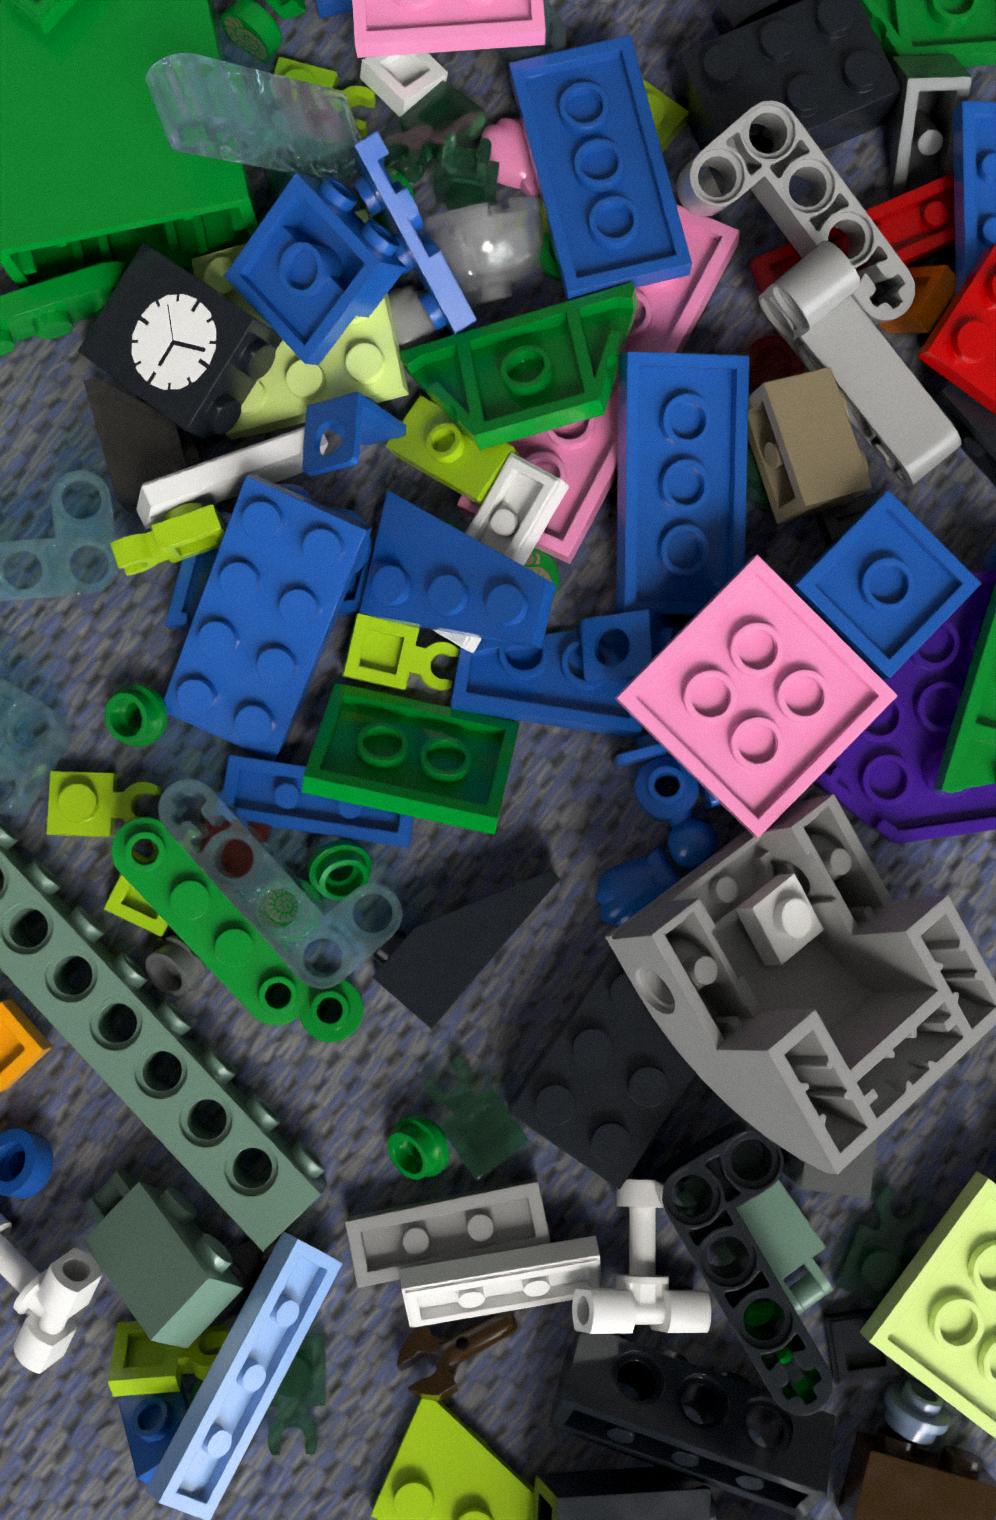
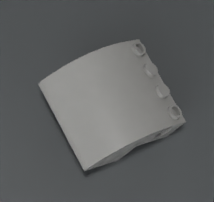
(843, 1028)

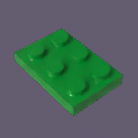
(411, 758)

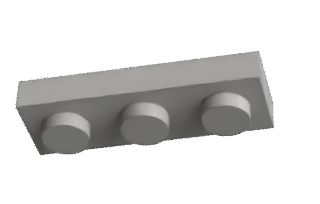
(446, 1230)

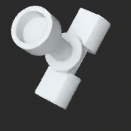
(641, 1294)
(47, 1300)

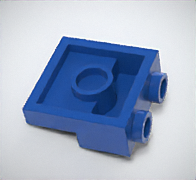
(315, 265)

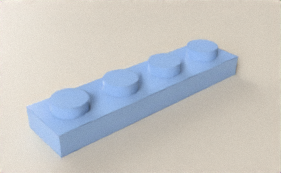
(243, 1378)

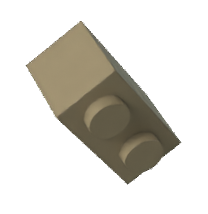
(805, 445)

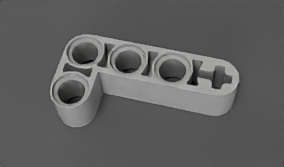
(804, 227)
(884, 399)

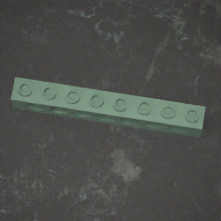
(127, 1065)

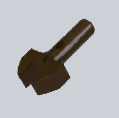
(452, 1351)

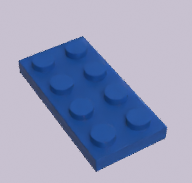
(599, 168)
(680, 478)
(265, 616)

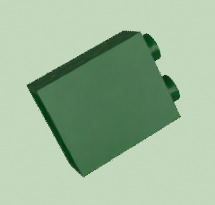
(86, 149)

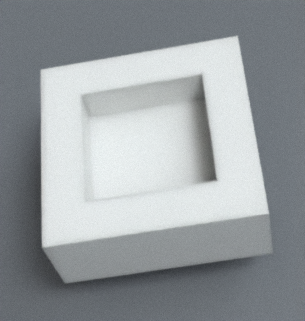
(402, 78)
(779, 919)

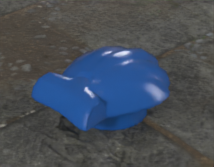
(634, 885)

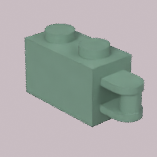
(777, 1229)
(160, 1259)

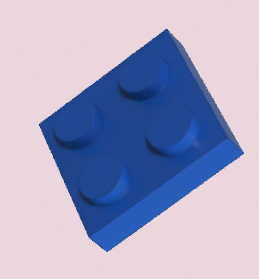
(885, 585)

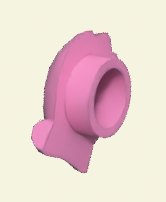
(512, 152)

